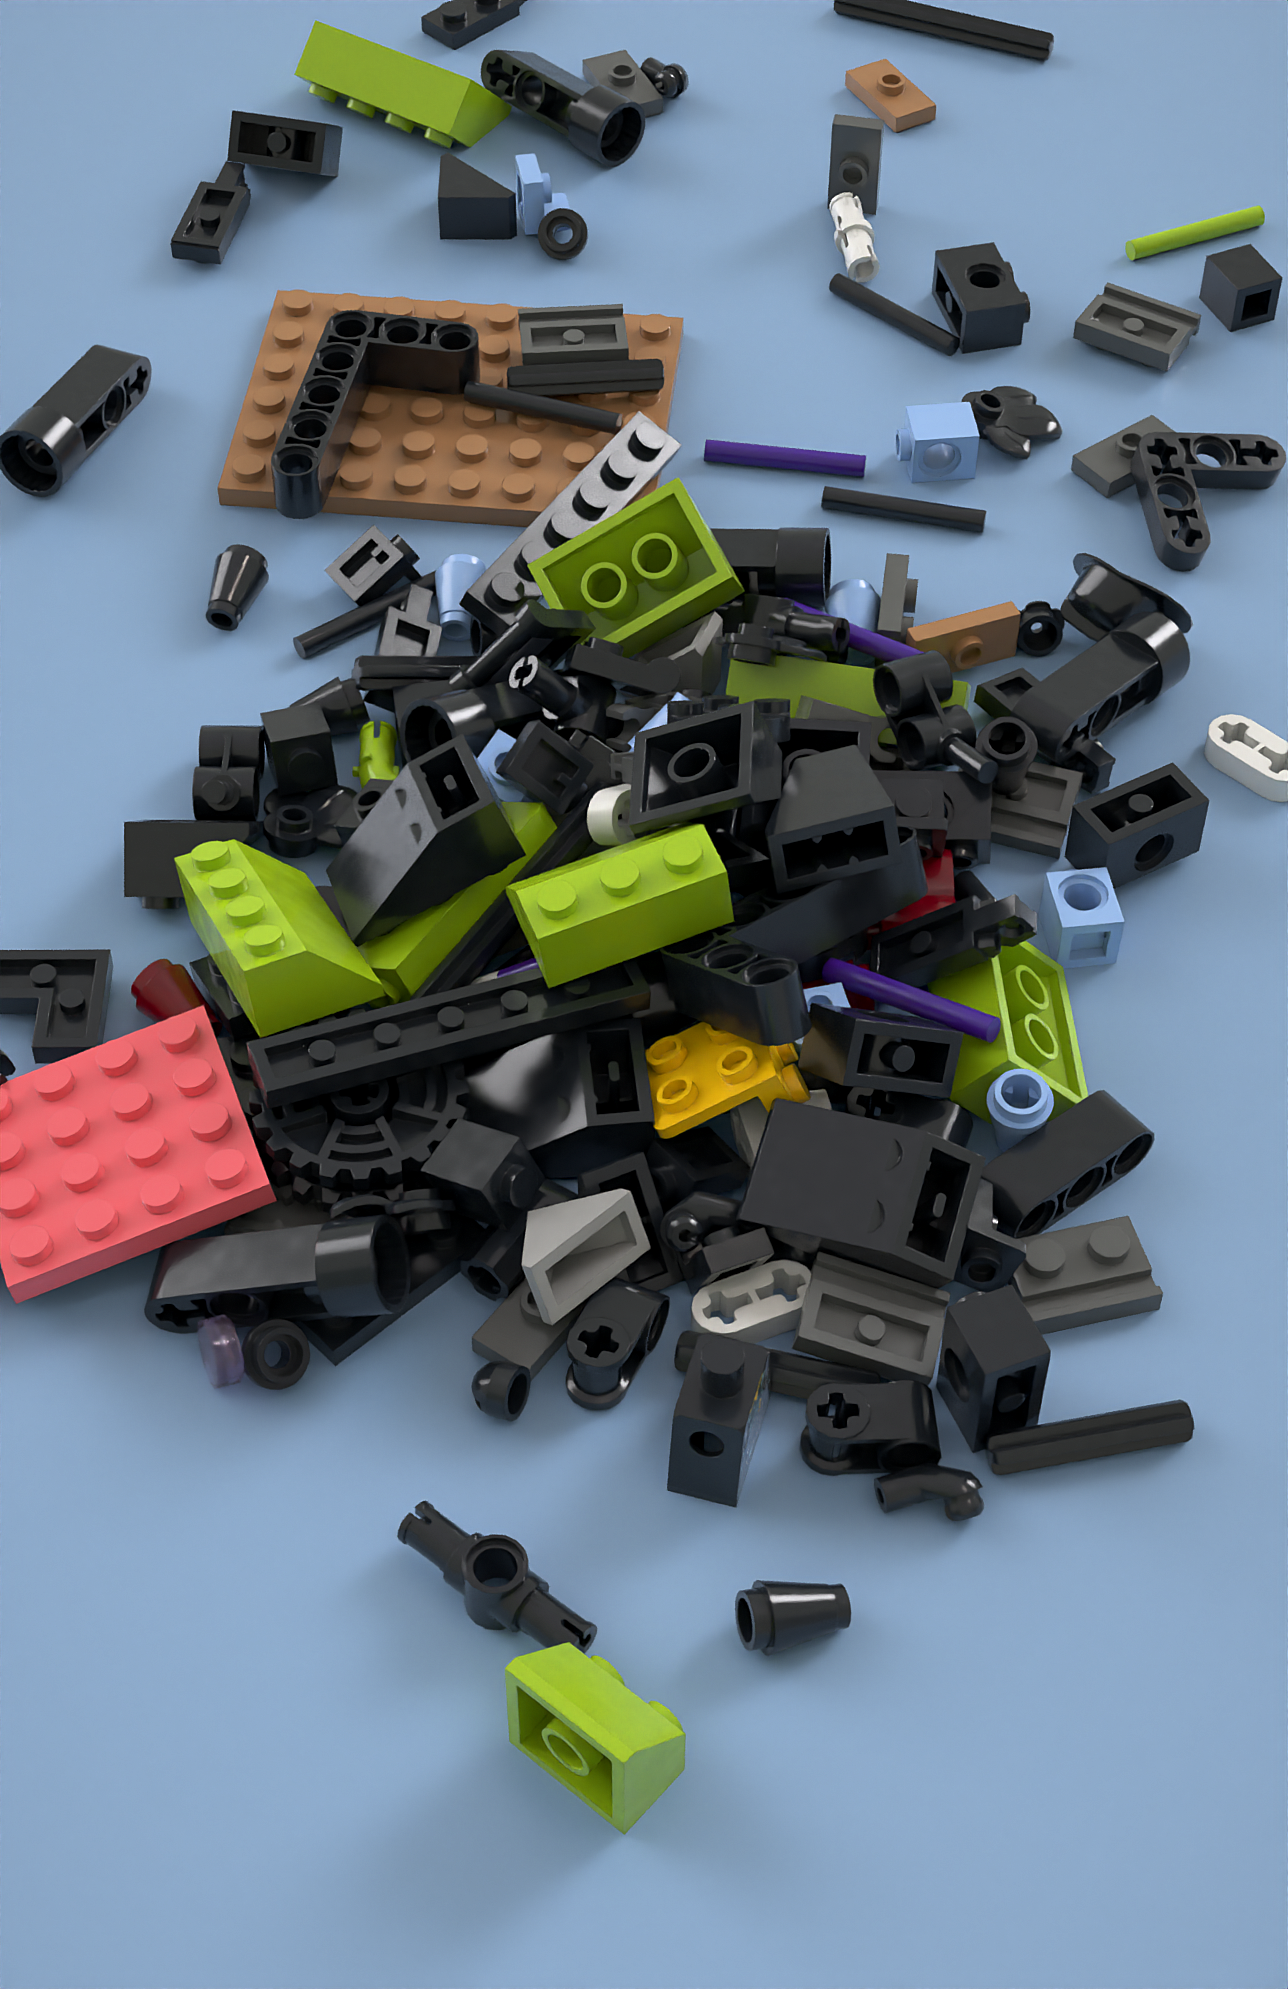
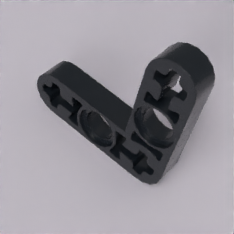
(1245, 463)

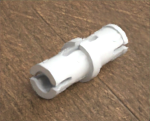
(854, 237)

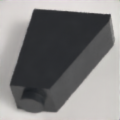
(830, 822)

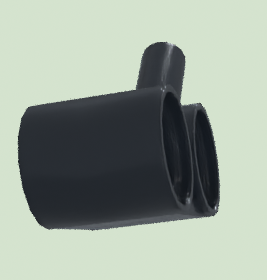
(924, 731)
(228, 772)

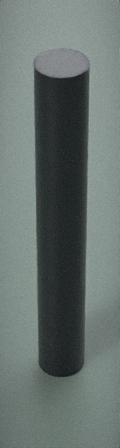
(894, 314)
(543, 407)
(903, 509)
(356, 619)

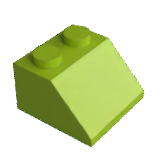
(593, 1732)

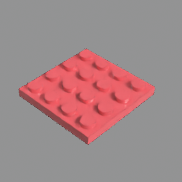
(121, 1154)

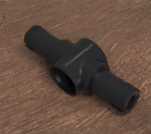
(816, 630)
(568, 701)
(475, 1558)

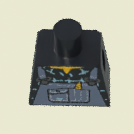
(722, 1395)

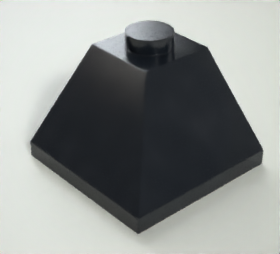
(703, 767)
(154, 844)

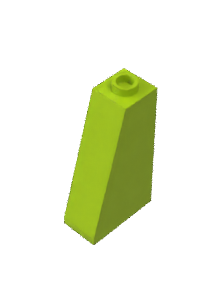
(420, 944)

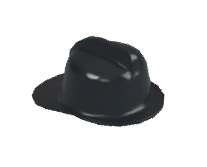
(1107, 598)

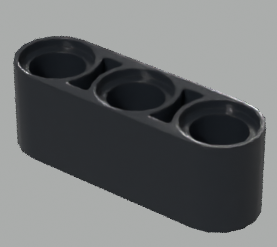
(1065, 1164)

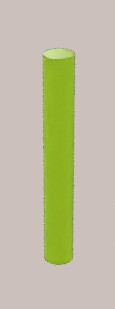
(1194, 232)

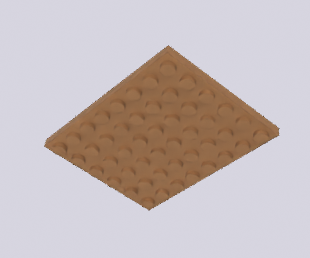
(432, 450)

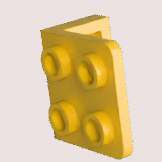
(714, 1071)

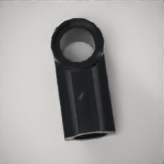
(496, 1255)

